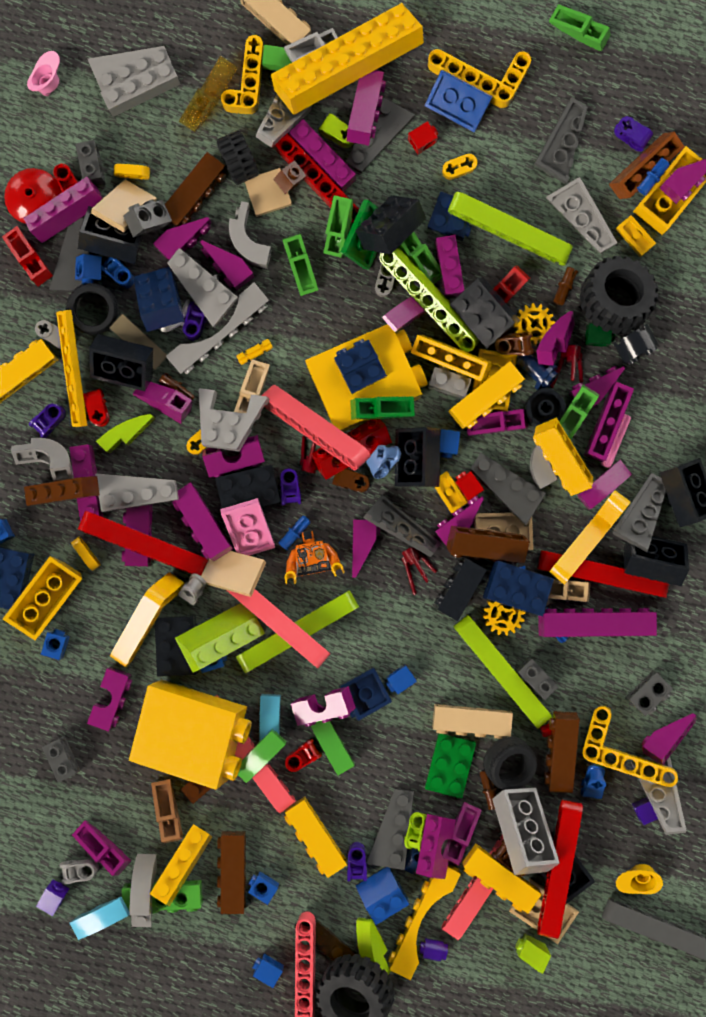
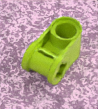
(334, 130)
(415, 831)

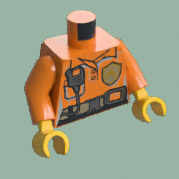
(311, 558)

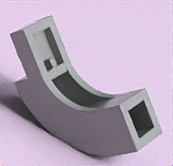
(250, 251)
(48, 452)
(541, 469)
(141, 886)

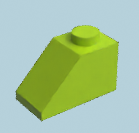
(533, 952)

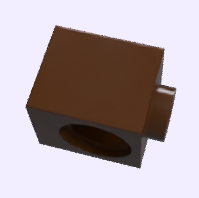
(289, 177)

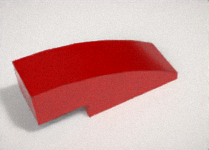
(27, 256)
(511, 284)

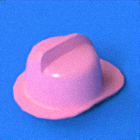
(44, 76)

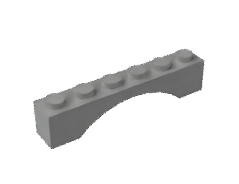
(249, 302)

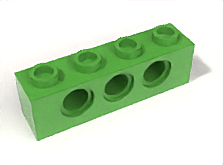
(191, 889)

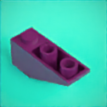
(683, 179)
(181, 237)
(232, 266)
(599, 384)
(166, 401)
(461, 518)

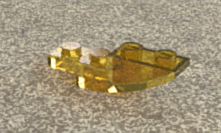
(209, 95)

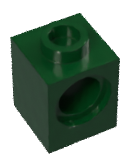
(597, 337)

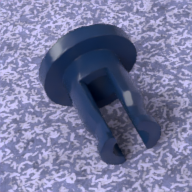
(540, 373)

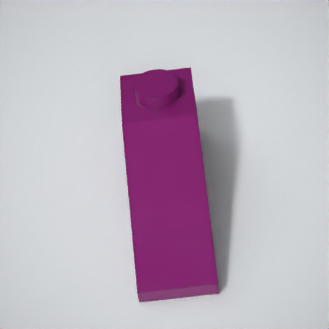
(363, 539)
(666, 739)

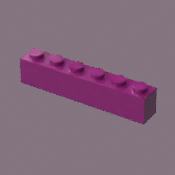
(597, 623)

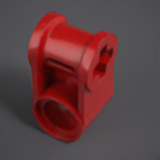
(68, 181)
(96, 404)
(304, 755)

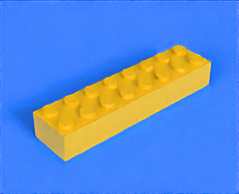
(347, 58)

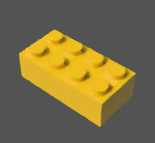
(657, 207)

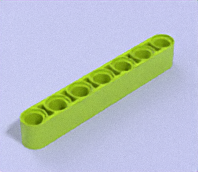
(509, 228)
(420, 295)
(310, 624)
(502, 671)

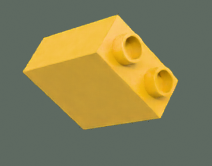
(400, 379)
(190, 734)

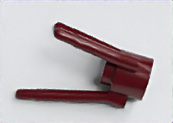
(572, 355)
(307, 464)
(412, 556)

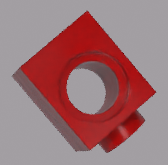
(423, 137)
(468, 485)

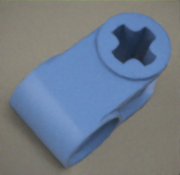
(383, 460)

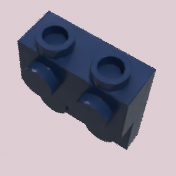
(446, 223)
(359, 366)
(367, 693)

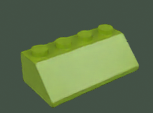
(219, 636)

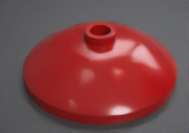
(43, 188)

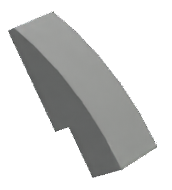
(308, 44)

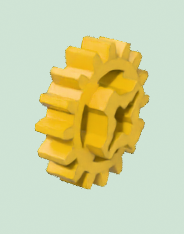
(528, 319)
(497, 618)

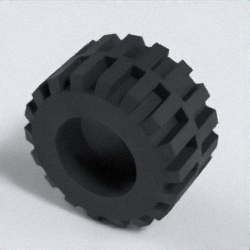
(237, 157)

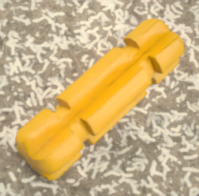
(254, 351)

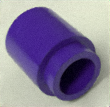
(433, 950)

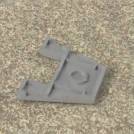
(226, 428)

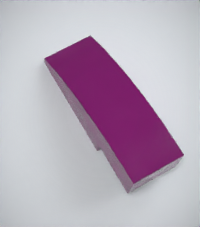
(403, 314)
(556, 339)
(499, 422)
(604, 484)
(464, 827)
(101, 848)

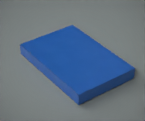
(458, 100)

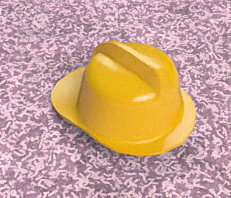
(639, 880)

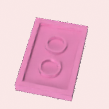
(248, 527)

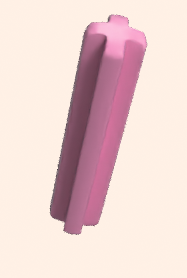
(617, 441)

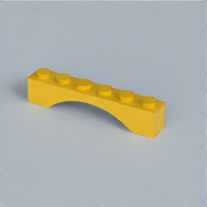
(405, 958)

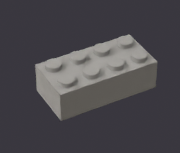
(525, 831)

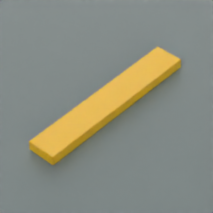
(71, 368)

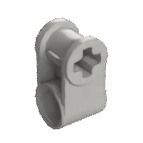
(53, 334)
(192, 589)
(74, 870)

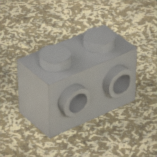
(449, 382)

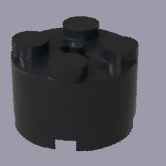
(636, 344)
(550, 399)

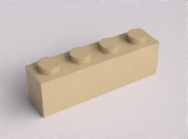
(278, 19)
(472, 720)

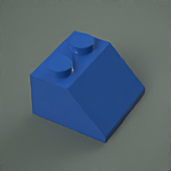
(382, 895)

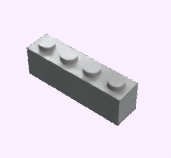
(140, 88)

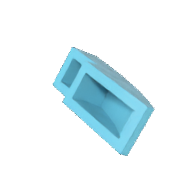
(269, 714)
(99, 918)

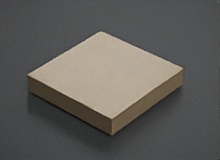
(266, 194)

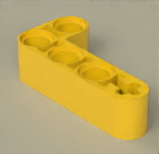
(248, 75)

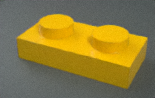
(635, 236)
(450, 493)

